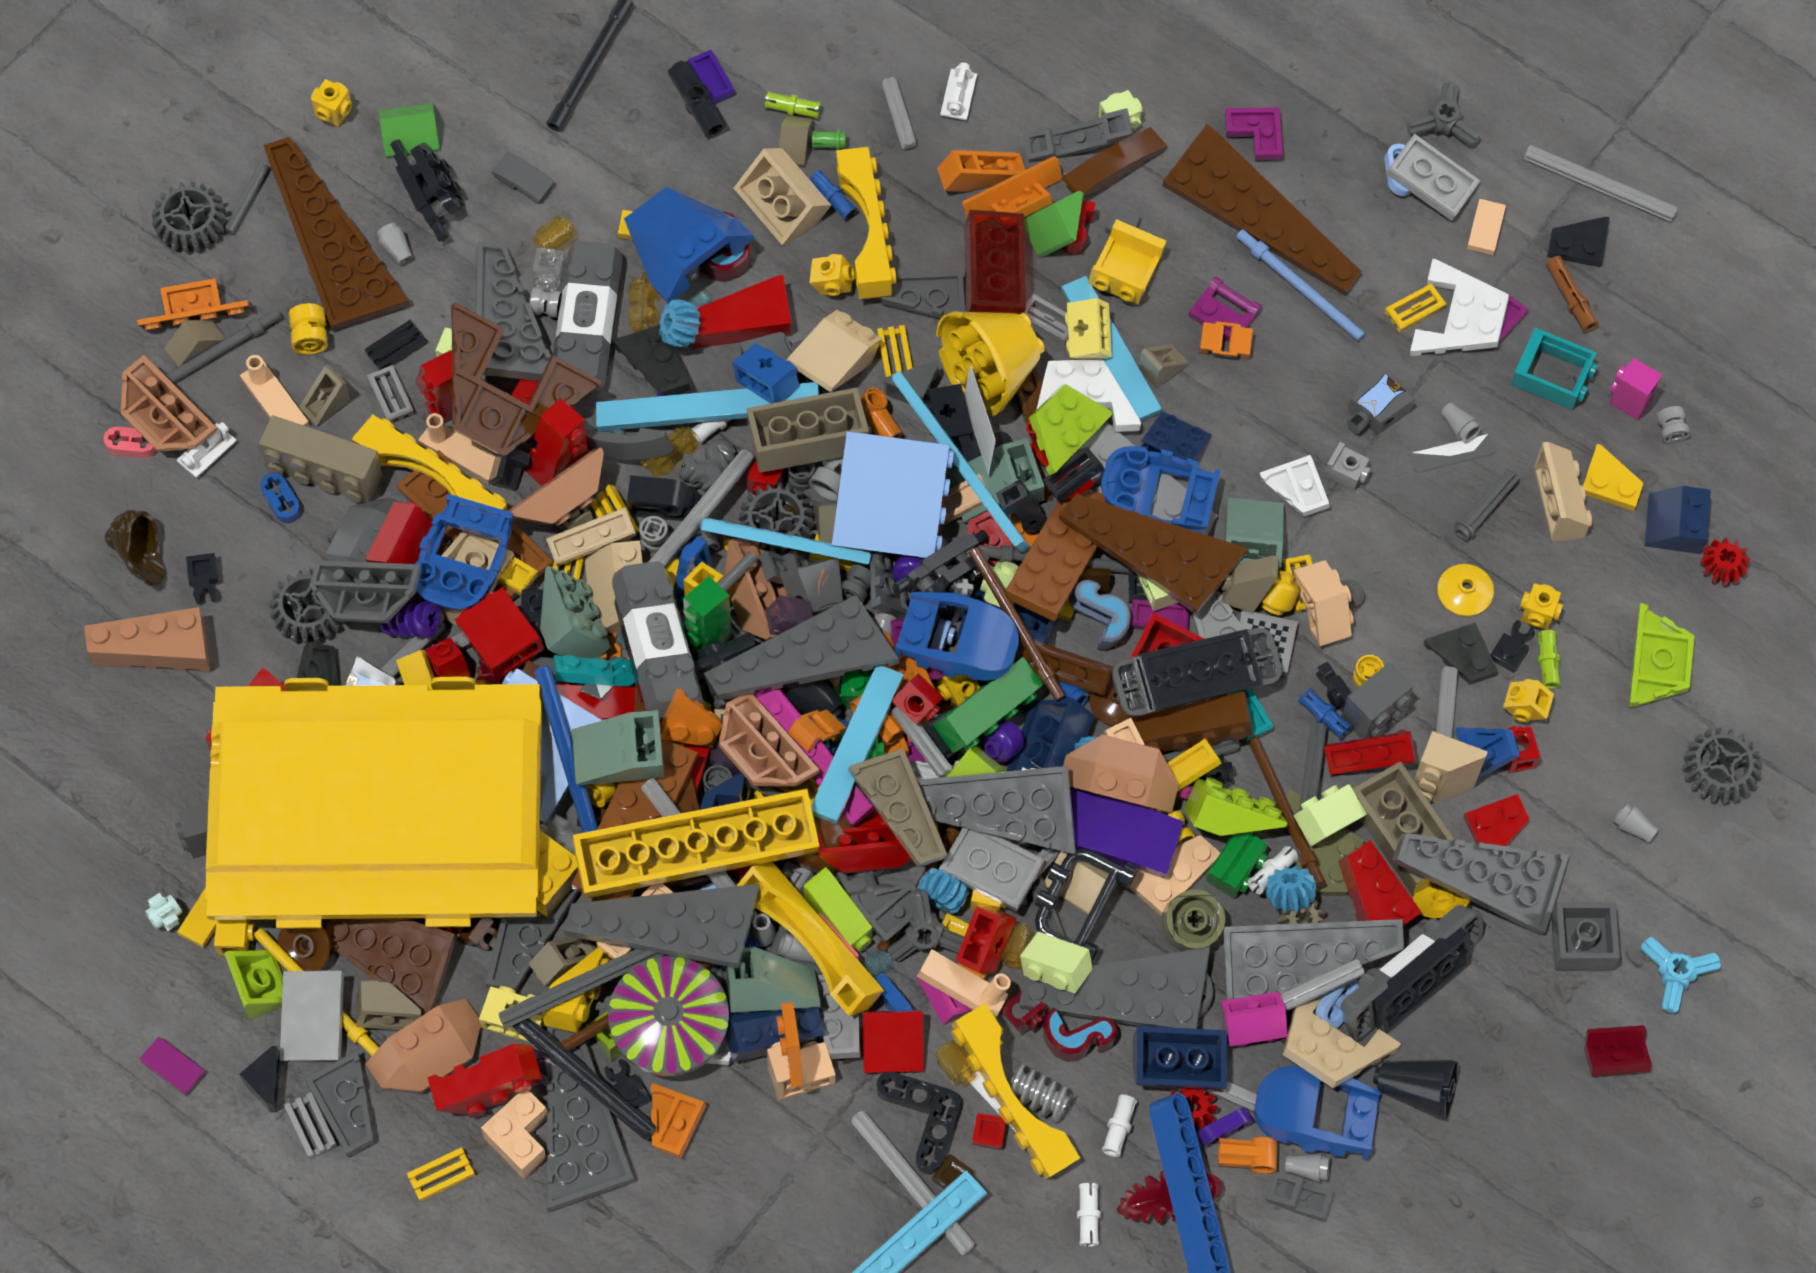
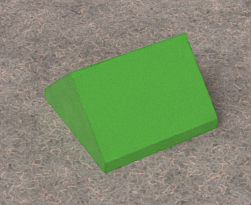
(410, 125)
(1054, 225)

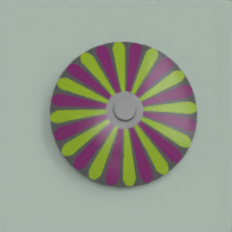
(668, 1016)

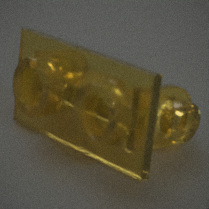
(646, 312)
(682, 442)

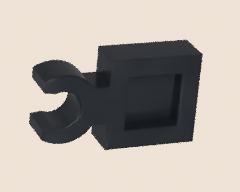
(202, 573)
(1511, 648)
(1336, 688)
(628, 1087)

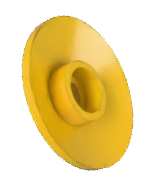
(1461, 600)
(1437, 901)

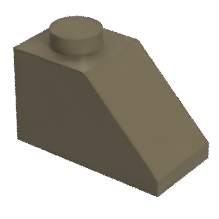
(1249, 583)
(559, 957)
(383, 1006)

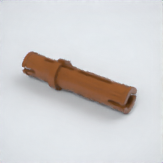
(1576, 302)

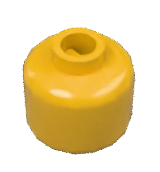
(1282, 594)

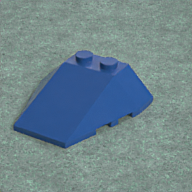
(678, 235)

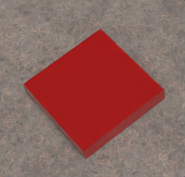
(892, 1041)

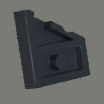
(1580, 242)

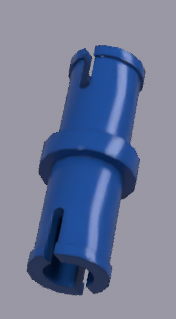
(833, 195)
(1325, 713)

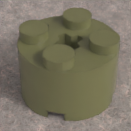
(1204, 908)

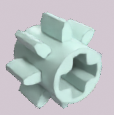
(163, 911)

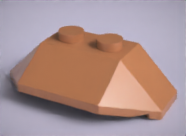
(161, 409)
(562, 493)
(751, 592)
(762, 746)
(1123, 772)
(427, 1048)

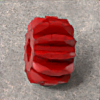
(1725, 561)
(1204, 1109)

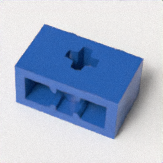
(765, 374)

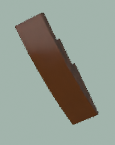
(1109, 165)

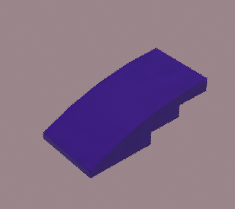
(1124, 831)

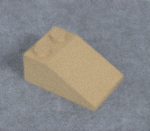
(835, 351)
(476, 551)

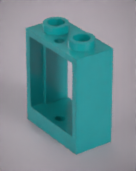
(1563, 350)

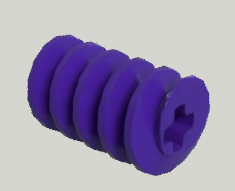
(416, 620)

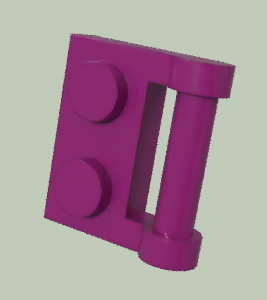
(1210, 310)

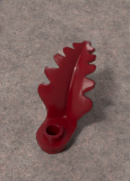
(1156, 1199)

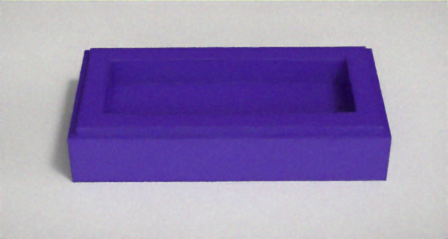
(713, 76)

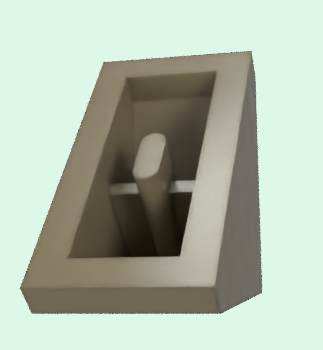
(795, 137)
(192, 339)
(1161, 363)
(325, 396)
(825, 520)

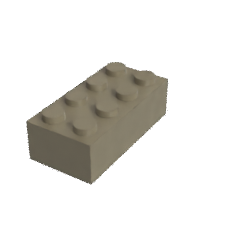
(804, 429)
(320, 459)
(1395, 808)

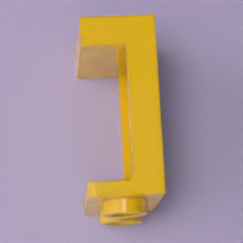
(1127, 262)

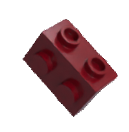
(1617, 1050)

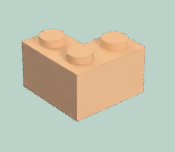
(1325, 602)
(815, 1064)
(511, 1133)

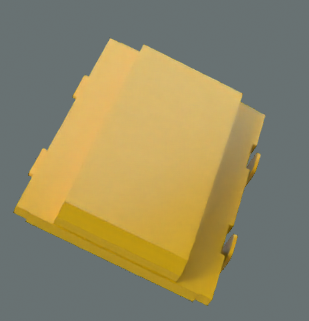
(374, 802)

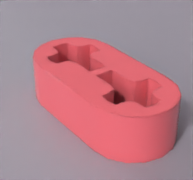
(130, 443)

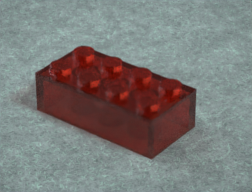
(995, 262)

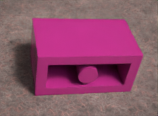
(1634, 388)
(1254, 1019)

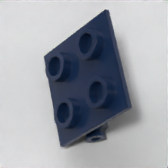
(1175, 436)

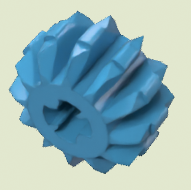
(679, 323)
(1291, 889)
(943, 890)

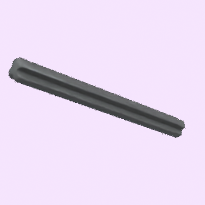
(574, 987)

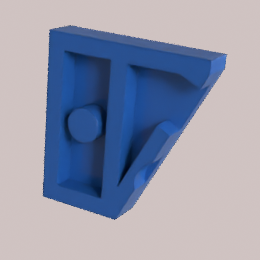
(690, 558)
(1497, 742)

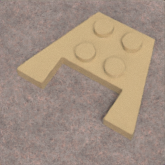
(1329, 1052)

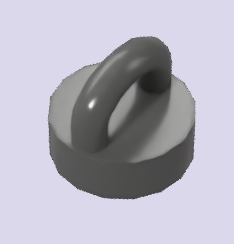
(1356, 592)

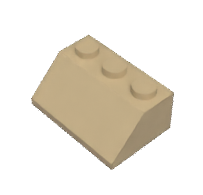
(781, 195)
(1561, 493)
(599, 573)
(1448, 768)

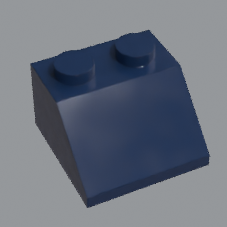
(1678, 519)

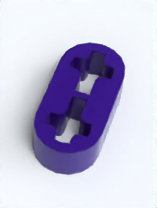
(1225, 1127)

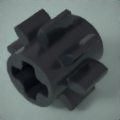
(1221, 772)

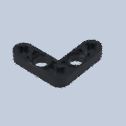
(929, 1106)

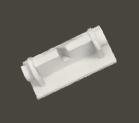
(959, 92)
(200, 458)

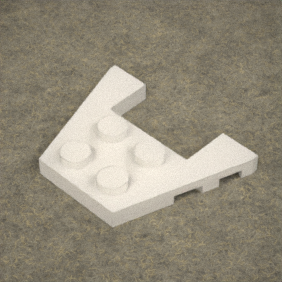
(1474, 314)
(1095, 381)

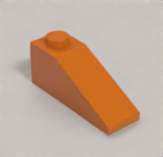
(978, 169)

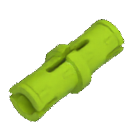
(792, 105)
(1549, 659)

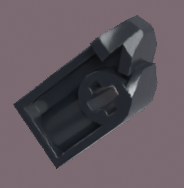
(661, 498)

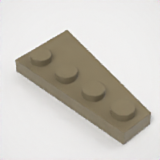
(898, 799)

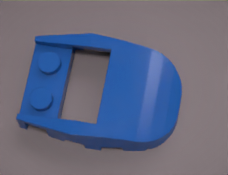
(1133, 476)
(456, 583)
(985, 645)
(1288, 1106)

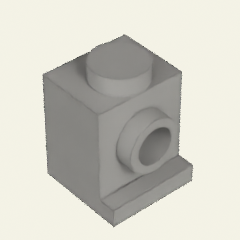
(1347, 467)

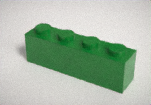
(707, 616)
(988, 705)

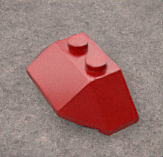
(874, 847)

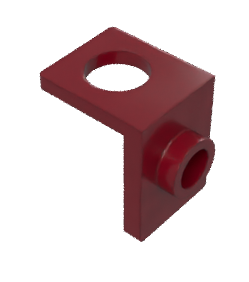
(1030, 1021)

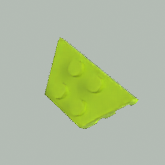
(1066, 424)
(1660, 659)

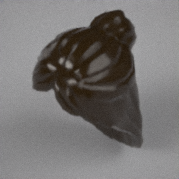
(138, 545)

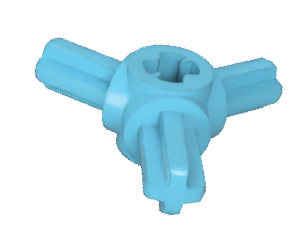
(1674, 982)

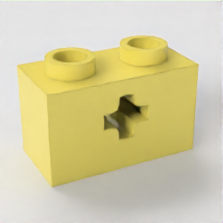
(1088, 329)
(497, 1001)

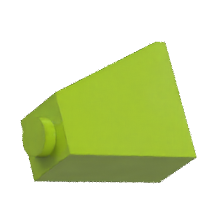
(835, 905)

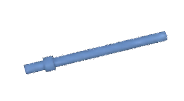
(1261, 251)

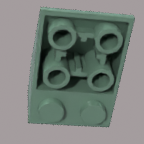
(1008, 465)
(1256, 527)
(570, 617)
(619, 749)
(768, 981)

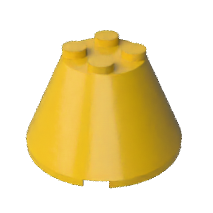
(996, 346)

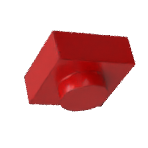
(988, 1131)

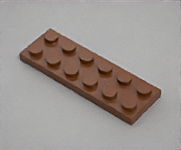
(432, 499)
(1052, 565)
(632, 805)

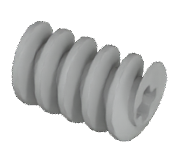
(1040, 1094)

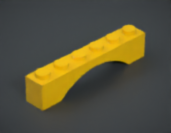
(856, 179)
(404, 451)
(845, 976)
(1046, 1145)

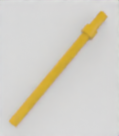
(355, 1034)

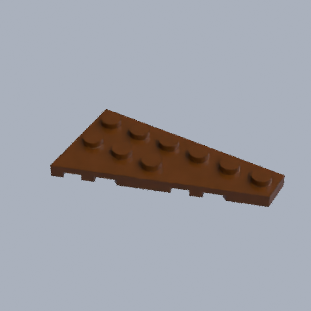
(1169, 556)
(396, 953)

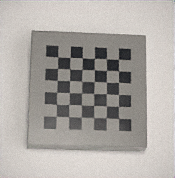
(1281, 629)

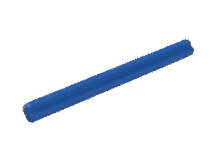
(565, 747)

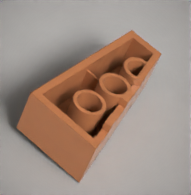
(151, 641)

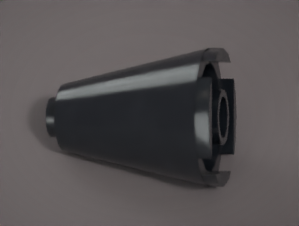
(813, 696)
(1420, 1083)

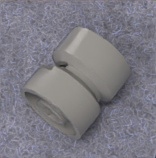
(827, 479)

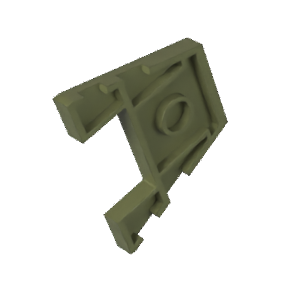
(1328, 853)

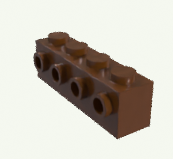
(1188, 724)

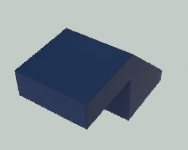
(731, 791)

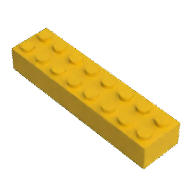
(695, 843)

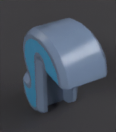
(1105, 608)

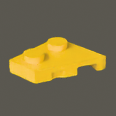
(1611, 481)

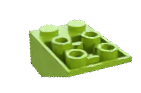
(1230, 811)

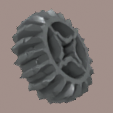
(206, 217)
(755, 515)
(291, 596)
(1739, 756)

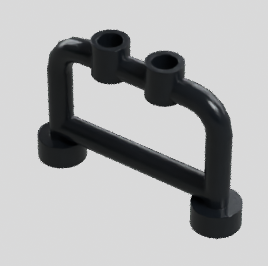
(1059, 875)

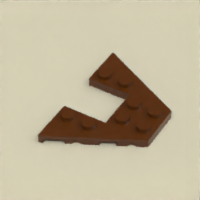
(485, 411)

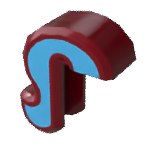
(729, 265)
(1077, 1043)

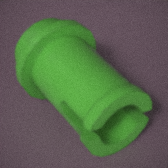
(829, 139)

